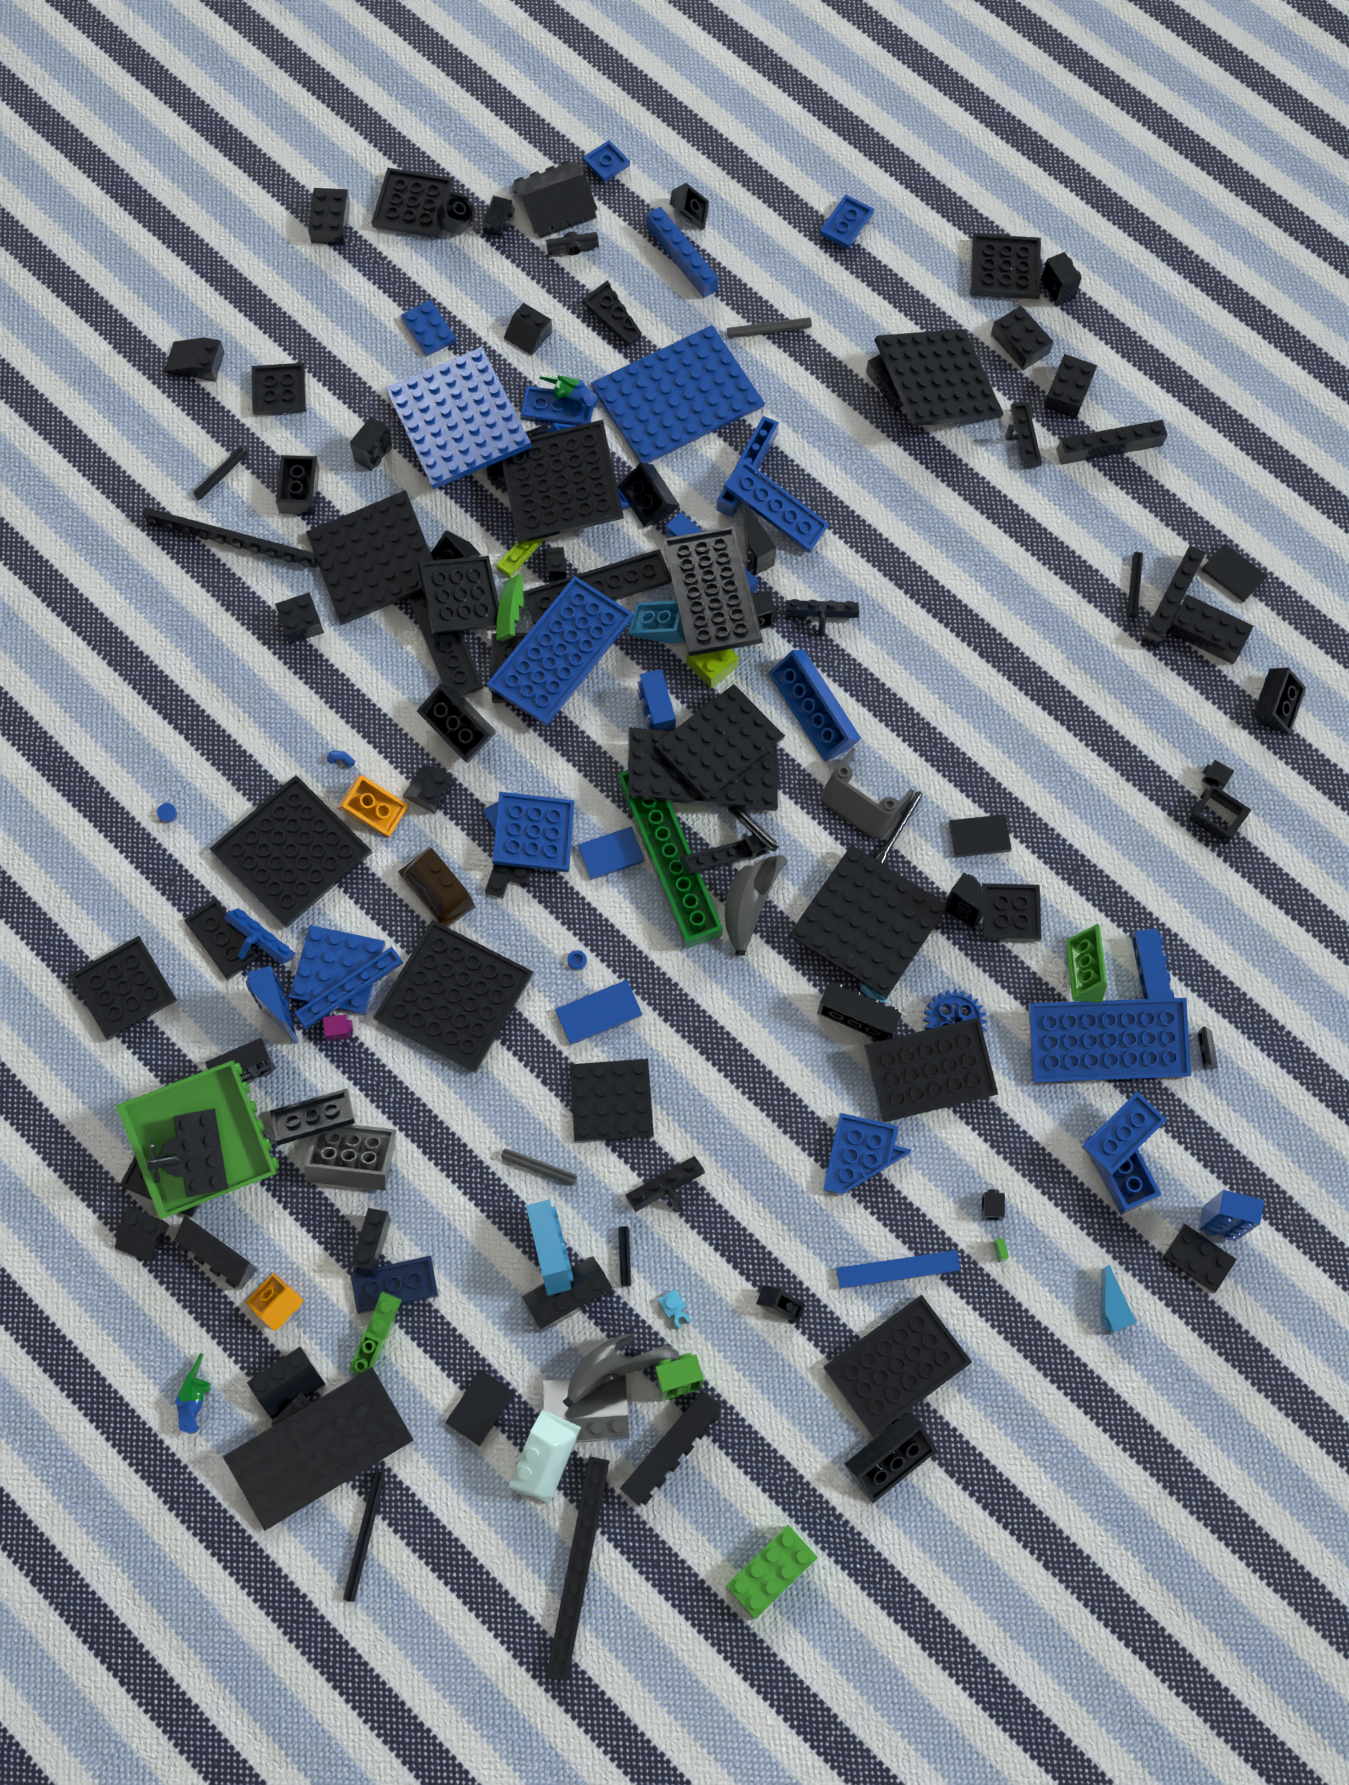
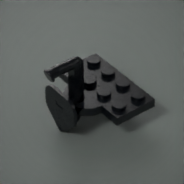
(195, 1152)

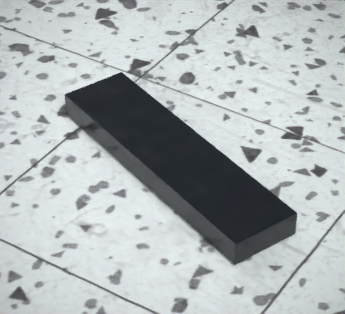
(715, 857)

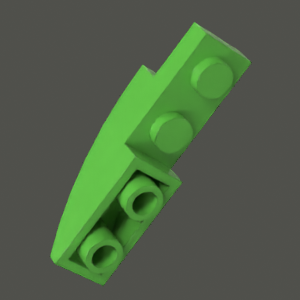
(376, 1333)

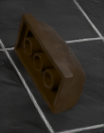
(437, 887)

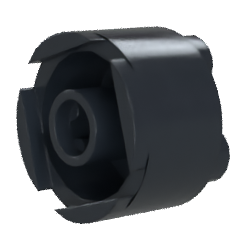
(455, 213)

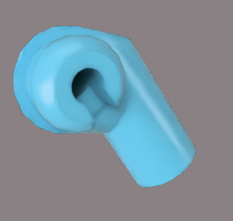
(872, 994)

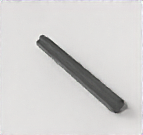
(769, 327)

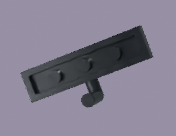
(1024, 434)
(822, 610)
(666, 1185)

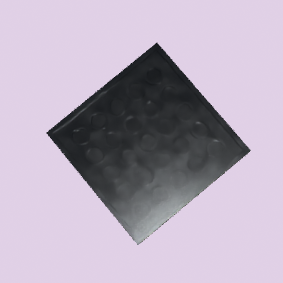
(938, 377)
(562, 483)
(371, 556)
(291, 851)
(868, 921)
(453, 996)

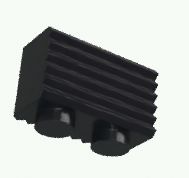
(498, 216)

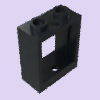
(1228, 802)

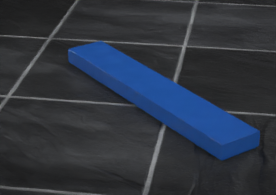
(348, 988)
(898, 1269)

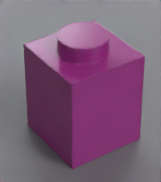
(337, 1027)

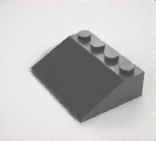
(351, 1157)
(599, 1414)

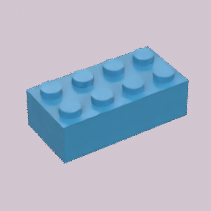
(550, 1247)

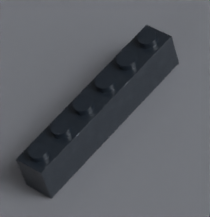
(1111, 442)
(1173, 597)
(670, 1449)

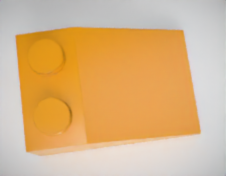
(372, 806)

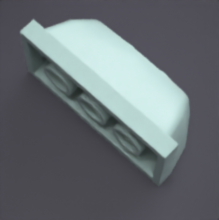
(544, 1457)

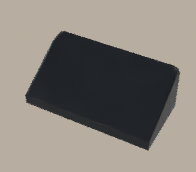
(1207, 1048)

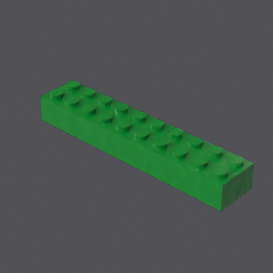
(665, 846)

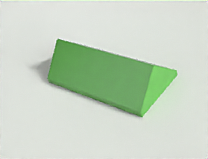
(1087, 965)

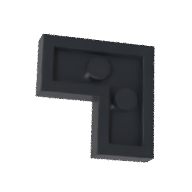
(502, 875)

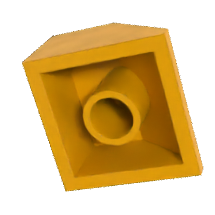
(274, 1301)

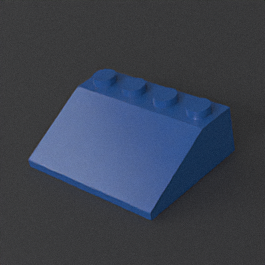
(271, 997)

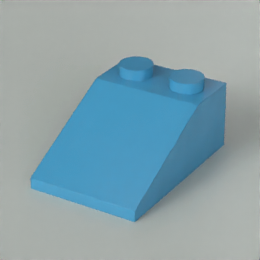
(657, 622)

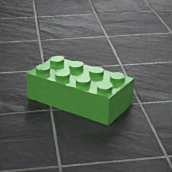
(679, 1376)
(771, 1572)

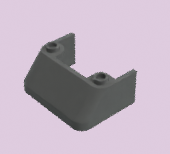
(856, 807)

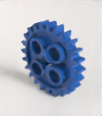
(937, 1018)

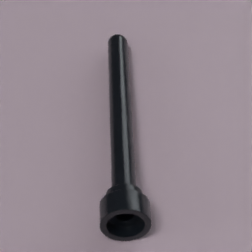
(882, 856)

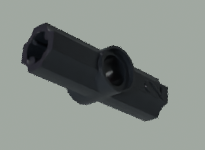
(572, 243)

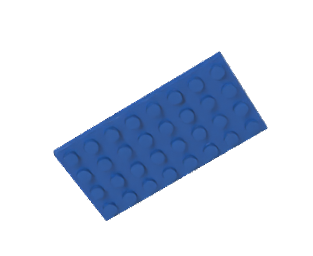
(560, 651)
(1109, 1039)

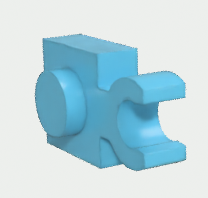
(673, 1306)

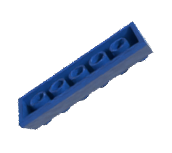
(814, 705)

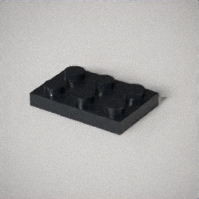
(1199, 1258)

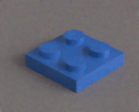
(606, 161)

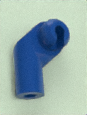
(340, 755)

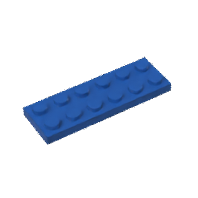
(776, 505)

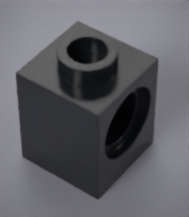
(1217, 774)
(993, 1205)

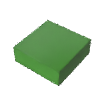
(1001, 1250)

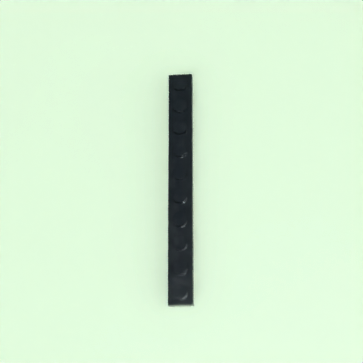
(229, 537)
(578, 1569)

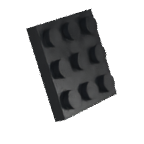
(279, 388)
(1011, 912)

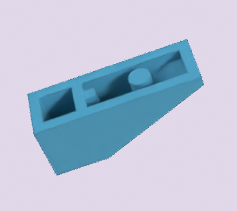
(1114, 1307)

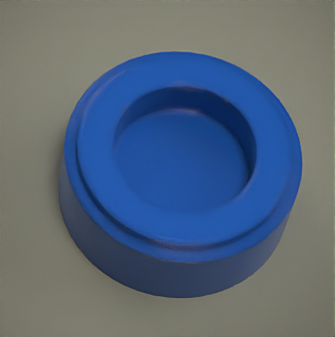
(167, 812)
(577, 960)

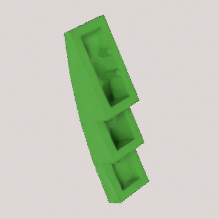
(509, 607)

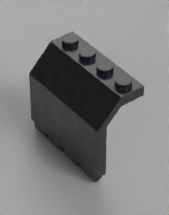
(556, 198)

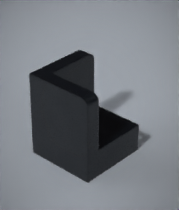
(754, 846)

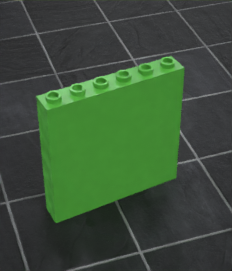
(240, 1133)

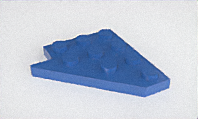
(860, 1152)

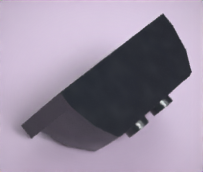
(456, 721)

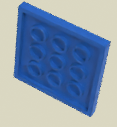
(533, 832)
(328, 959)

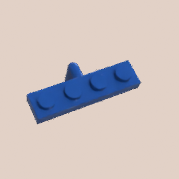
(257, 934)

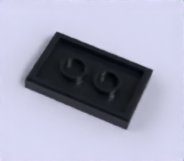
(1234, 572)
(979, 835)
(480, 1408)

